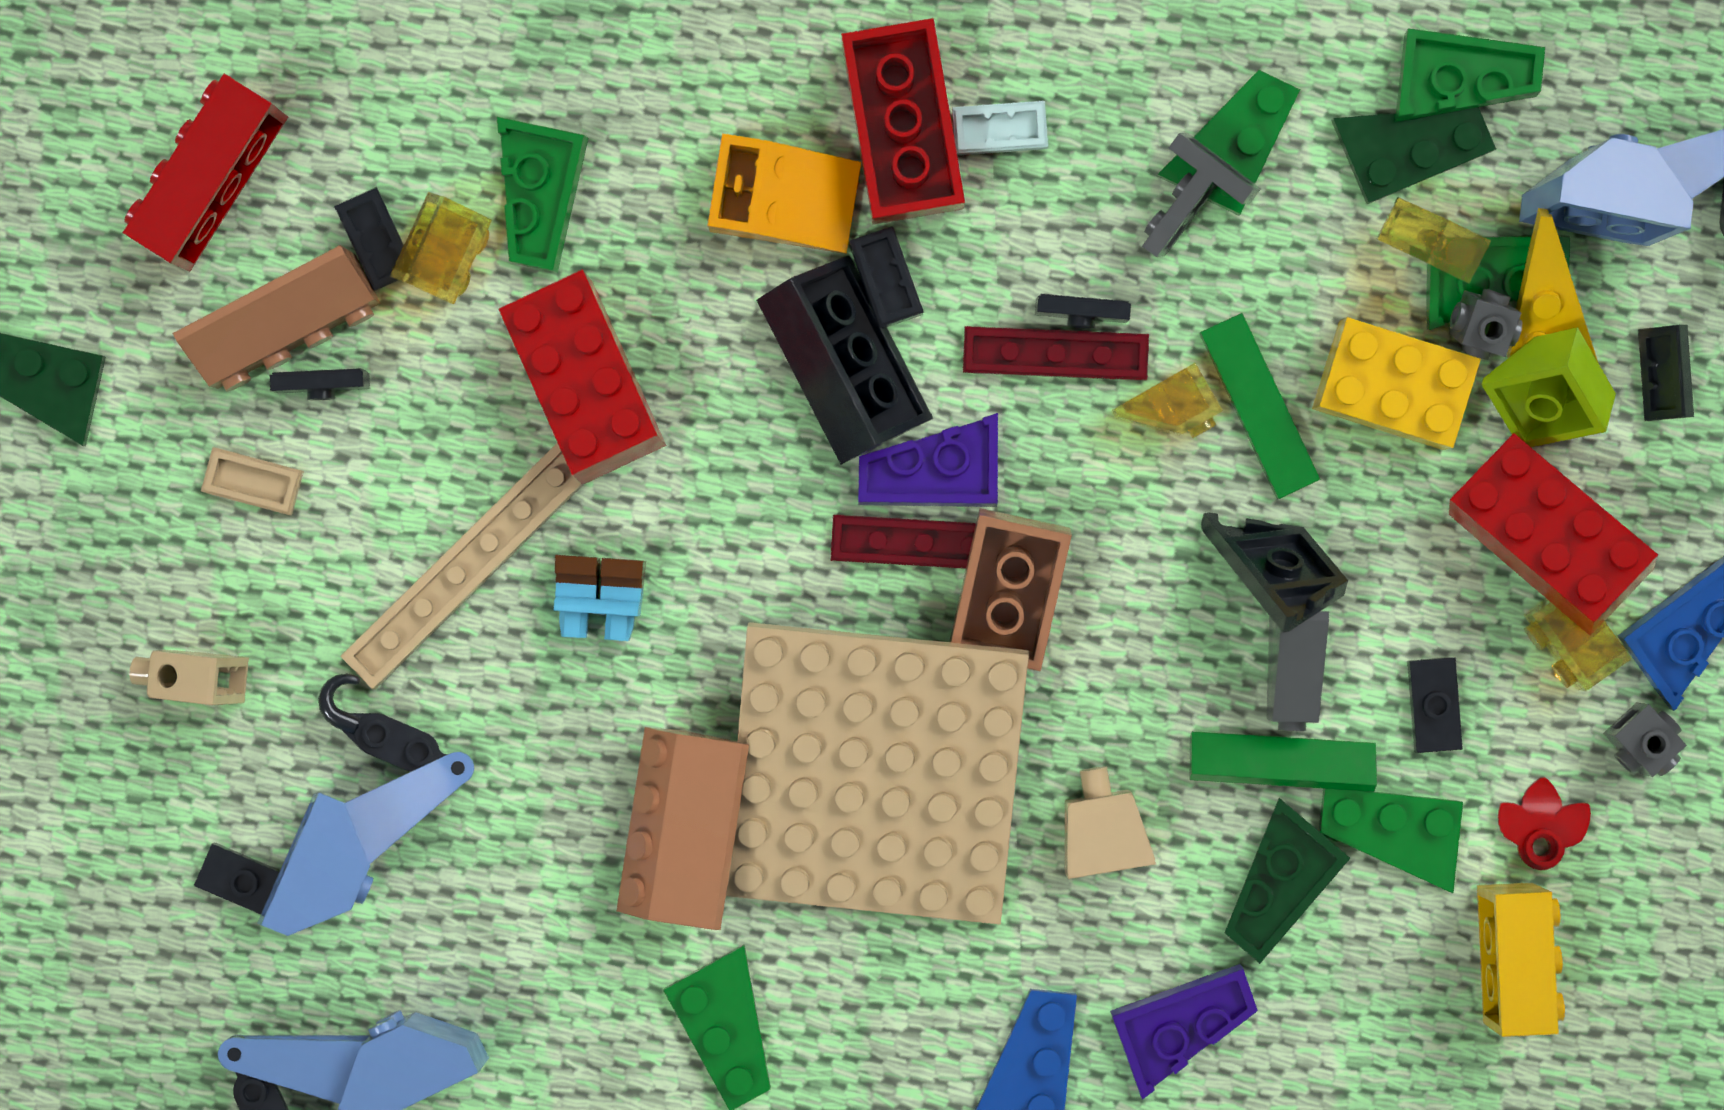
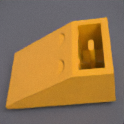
(783, 194)

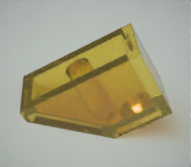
(1433, 240)
(1174, 405)

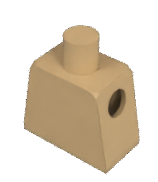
(191, 676)
(1103, 829)

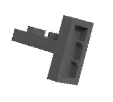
(1194, 191)

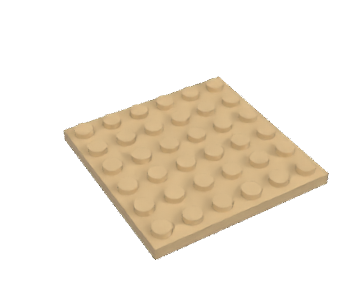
(877, 772)

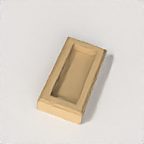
(252, 481)

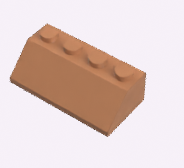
(278, 319)
(682, 828)

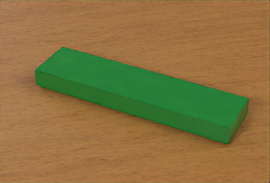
(1259, 406)
(1283, 761)

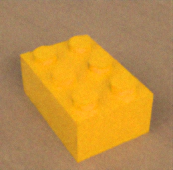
(1396, 383)
(1519, 959)

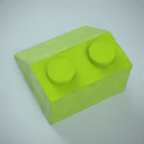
(1552, 390)

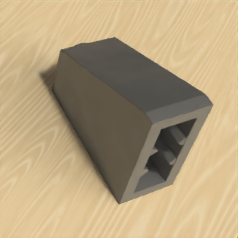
(1296, 672)

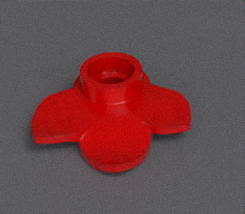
(1543, 817)

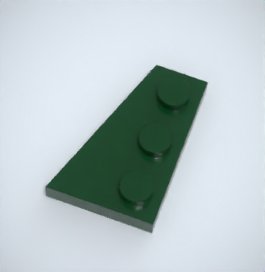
(1402, 153)
(51, 383)
(1283, 881)

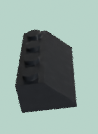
(843, 359)

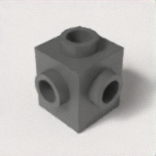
(1473, 315)
(1631, 736)

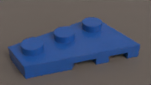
(1679, 634)
(1035, 1057)

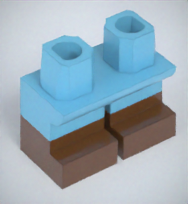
(578, 594)

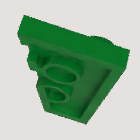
(1463, 73)
(1242, 133)
(540, 188)
(1498, 271)
(1397, 829)
(723, 1025)

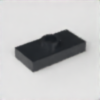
(372, 235)
(886, 277)
(1082, 311)
(1665, 373)
(319, 383)
(1434, 705)
(236, 878)

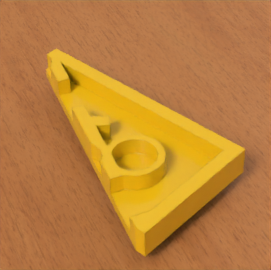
(1547, 290)

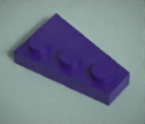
(937, 470)
(1180, 1022)

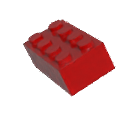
(903, 121)
(204, 172)
(582, 377)
(1552, 534)

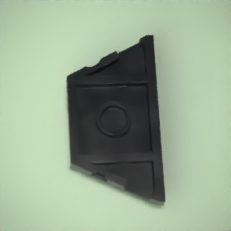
(1279, 567)

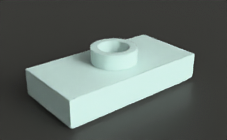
(1000, 128)

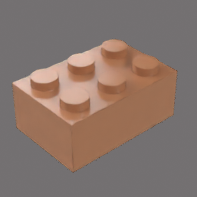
(1011, 584)

